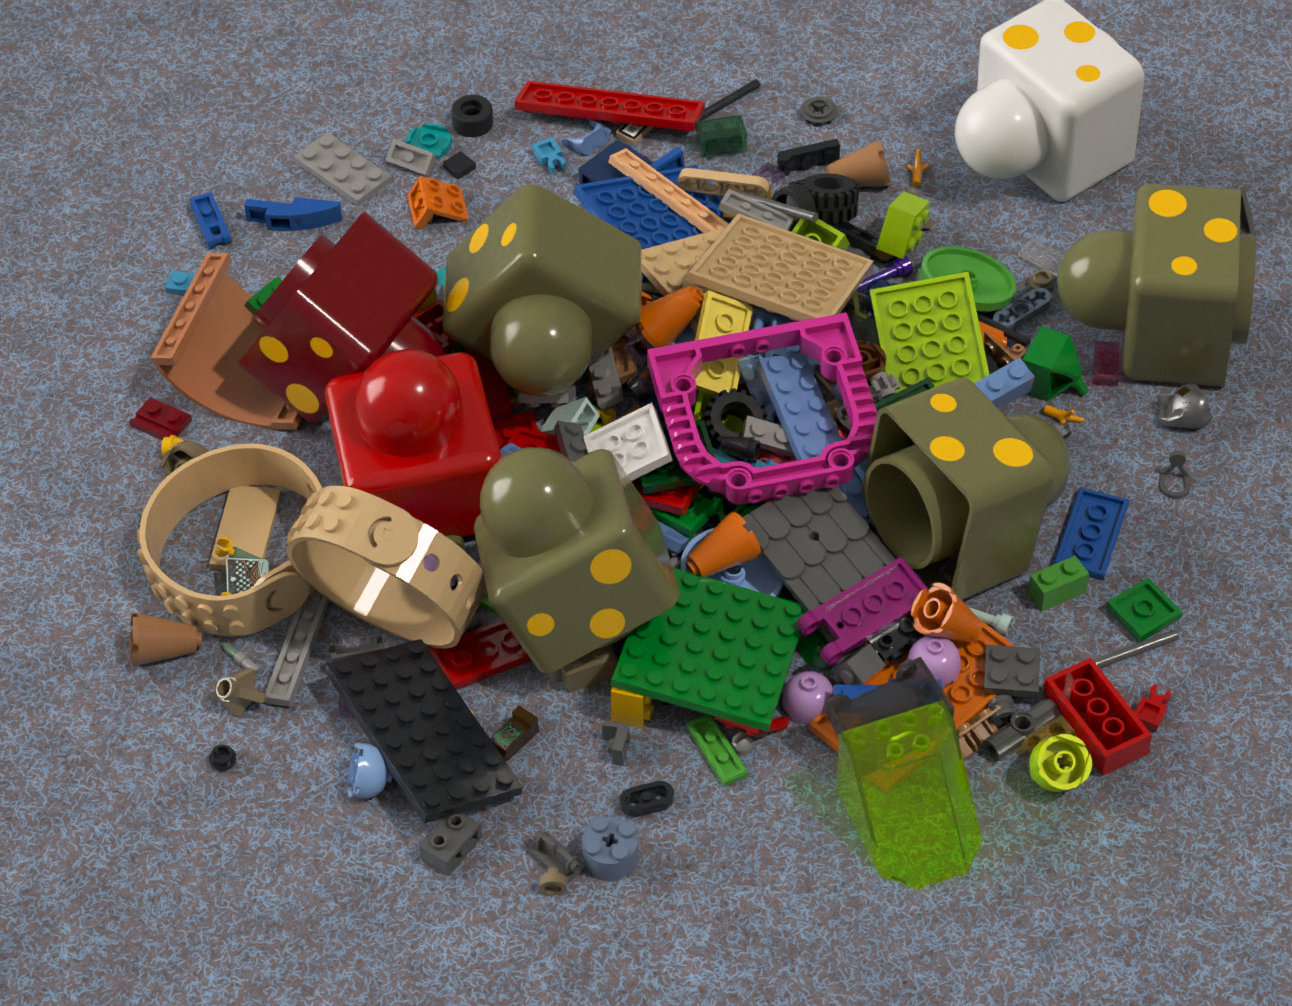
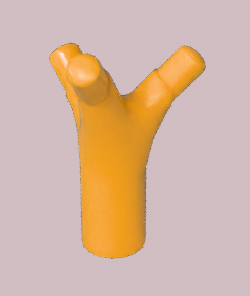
(917, 169)
(1062, 416)

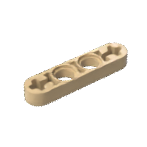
(690, 181)

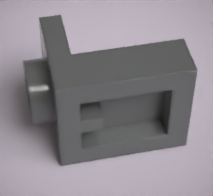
(619, 739)

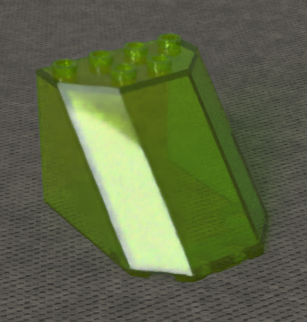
(910, 796)

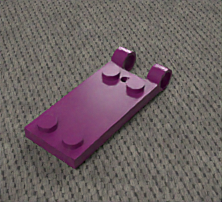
(864, 609)

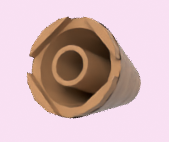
(864, 165)
(160, 639)

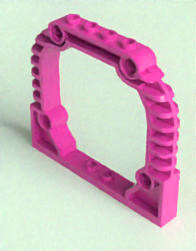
(823, 339)

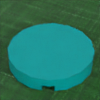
(431, 138)

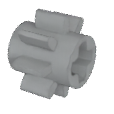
(883, 386)

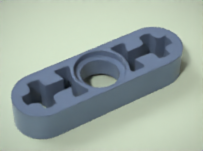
(1025, 302)

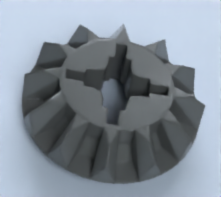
(818, 104)

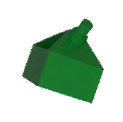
(1053, 364)

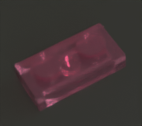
(1106, 363)

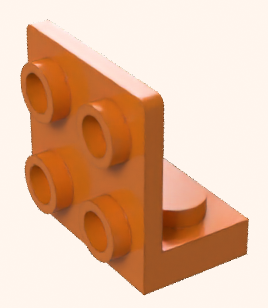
(438, 198)

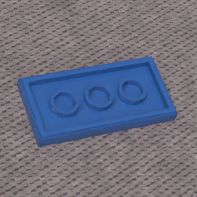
(1093, 530)

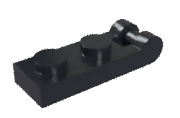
(808, 156)

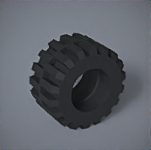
(834, 196)
(729, 404)

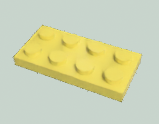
(718, 318)

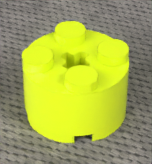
(1073, 755)

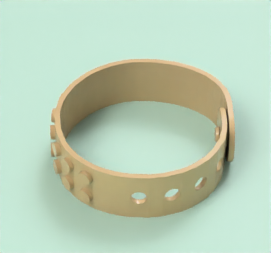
(199, 479)
(372, 565)

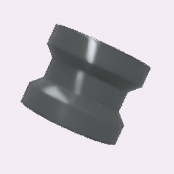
(1006, 712)

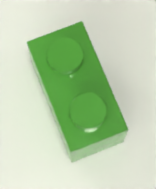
(1058, 583)

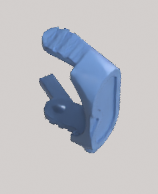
(589, 143)

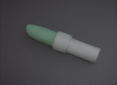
(240, 658)

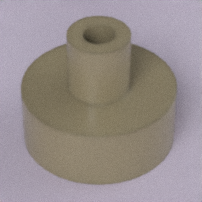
(552, 883)

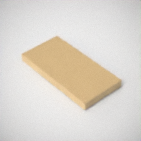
(247, 521)

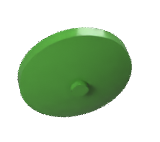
(990, 280)

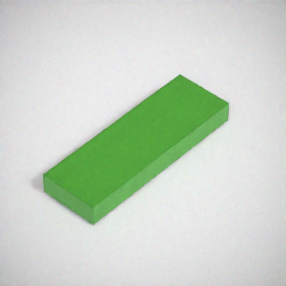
(717, 750)

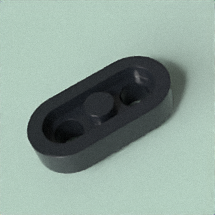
(645, 797)

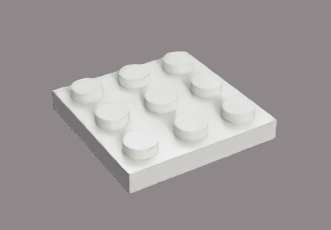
(634, 441)

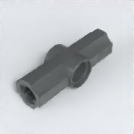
(1021, 725)

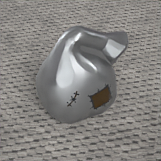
(1185, 408)

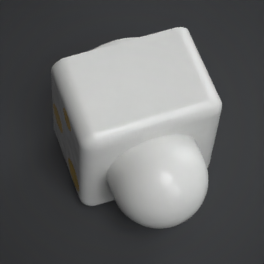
(1051, 102)

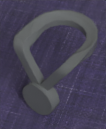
(1177, 459)

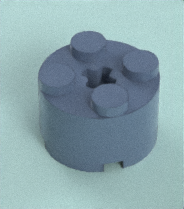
(610, 848)

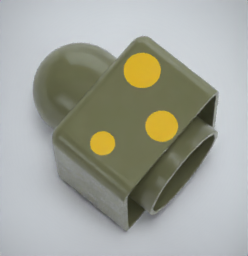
(1171, 283)
(542, 290)
(962, 479)
(570, 553)

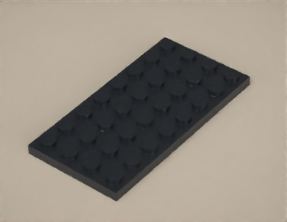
(423, 730)

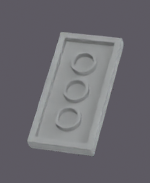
(342, 169)

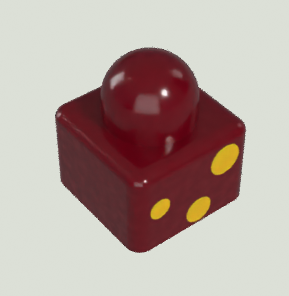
(340, 315)

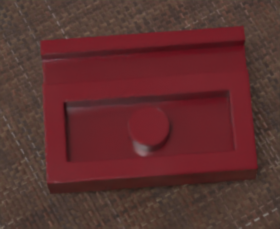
(160, 419)

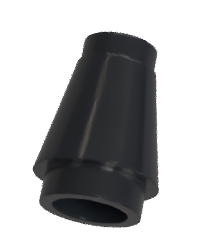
(741, 447)

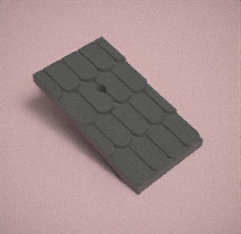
(817, 545)

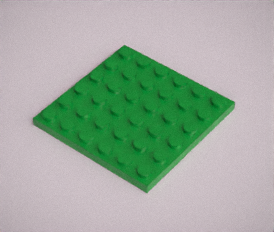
(714, 651)

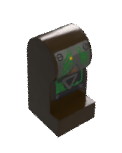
(515, 733)

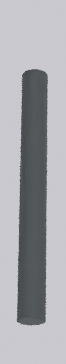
(784, 208)
(1136, 649)

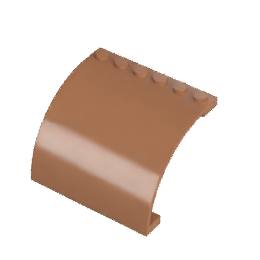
(205, 344)

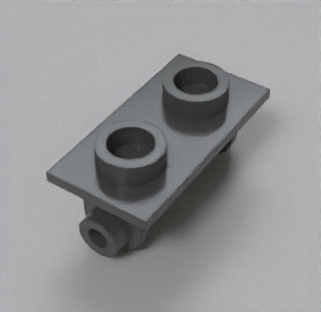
(554, 854)

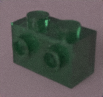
(721, 136)

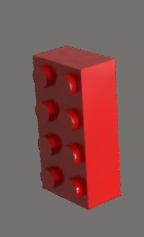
(1098, 715)

